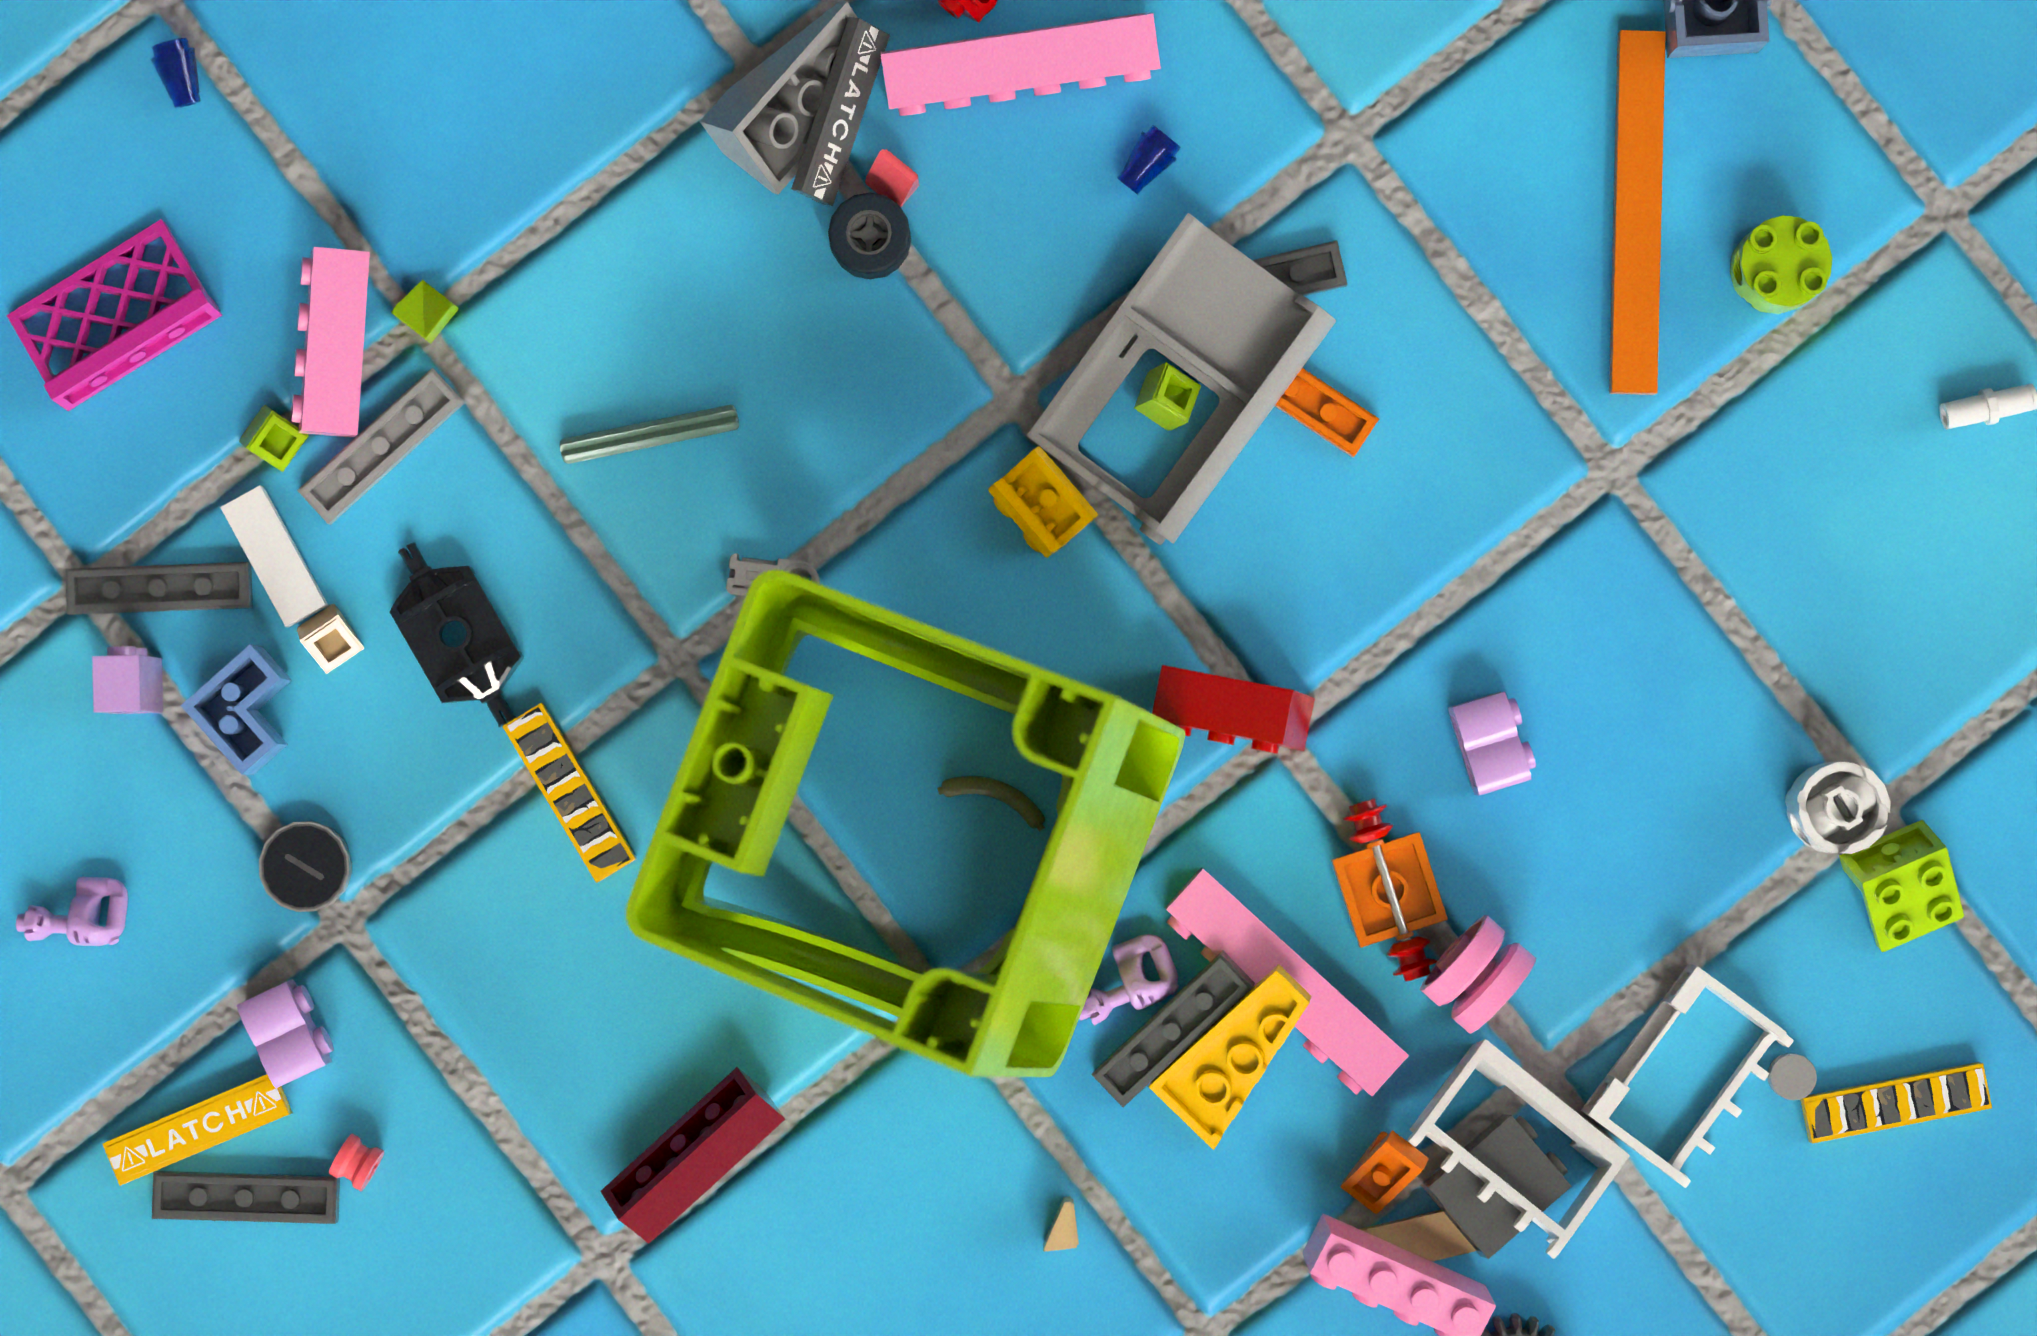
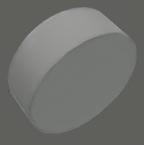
(1792, 1076)

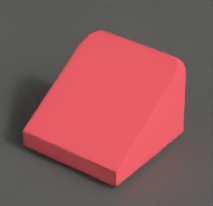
(892, 178)

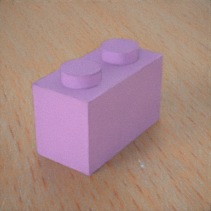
(127, 682)

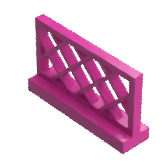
(126, 350)

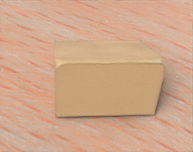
(329, 638)
(1063, 1229)

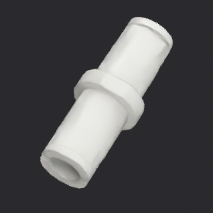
(1988, 406)

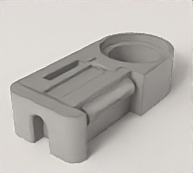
(744, 572)

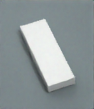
(274, 556)

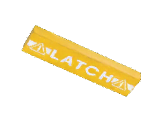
(196, 1129)

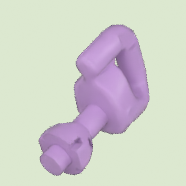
(83, 916)
(1136, 986)

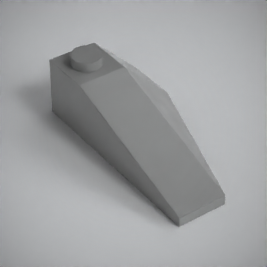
(771, 110)

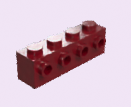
(692, 1155)

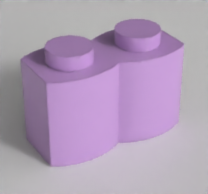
(1491, 742)
(285, 1032)

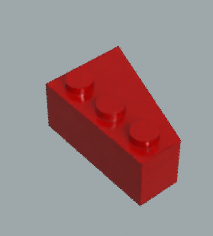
(1233, 709)

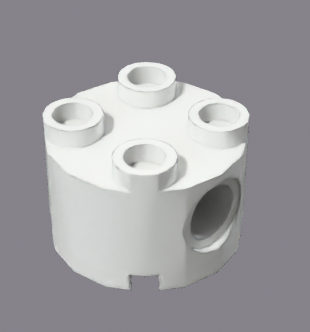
(1838, 807)

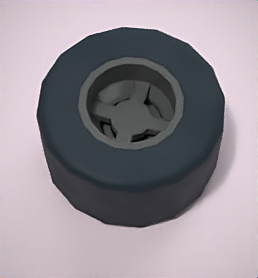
(866, 220)

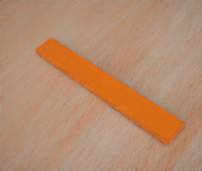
(1637, 212)

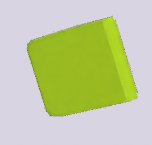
(273, 438)

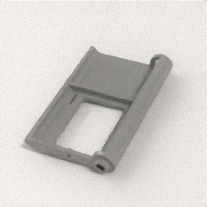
(1222, 326)

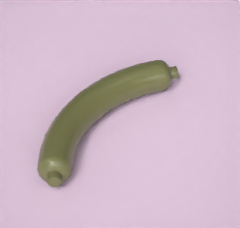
(997, 790)

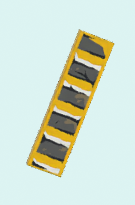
(569, 792)
(1896, 1102)

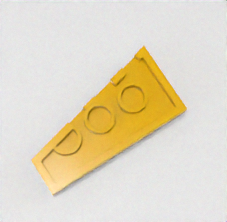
(1225, 1063)

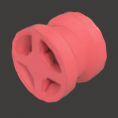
(356, 1162)

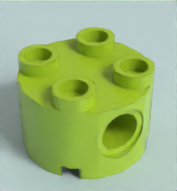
(1781, 264)

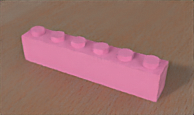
(1021, 61)
(1330, 1020)

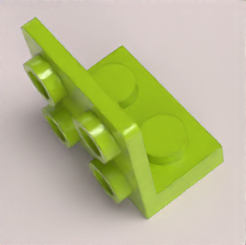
(1905, 884)

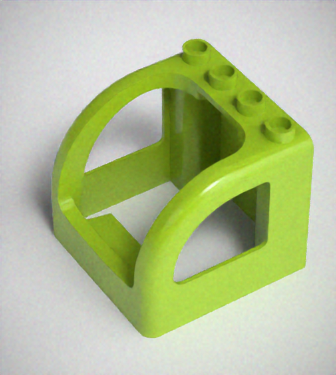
(746, 771)

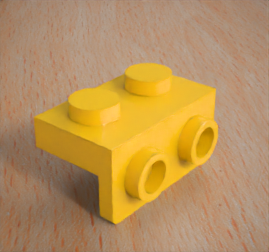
(1042, 503)

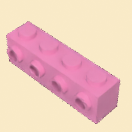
(333, 342)
(1396, 1279)

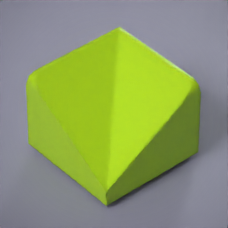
(425, 311)
(1167, 396)

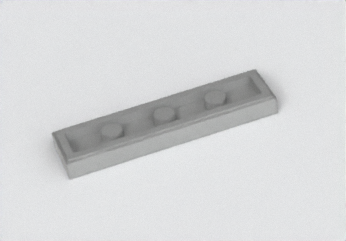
(381, 446)

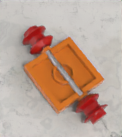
(1389, 889)

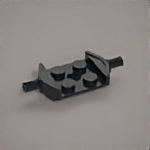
(485, 658)

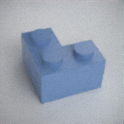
(229, 709)

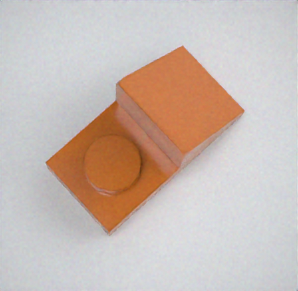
(1384, 1171)

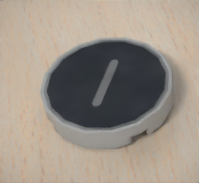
(305, 866)

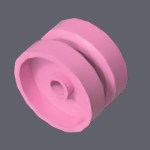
(1478, 974)

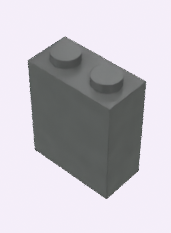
(1511, 1154)

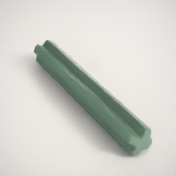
(649, 434)

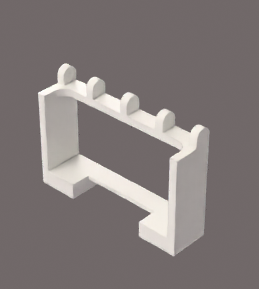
(1678, 1001)
(1586, 1140)

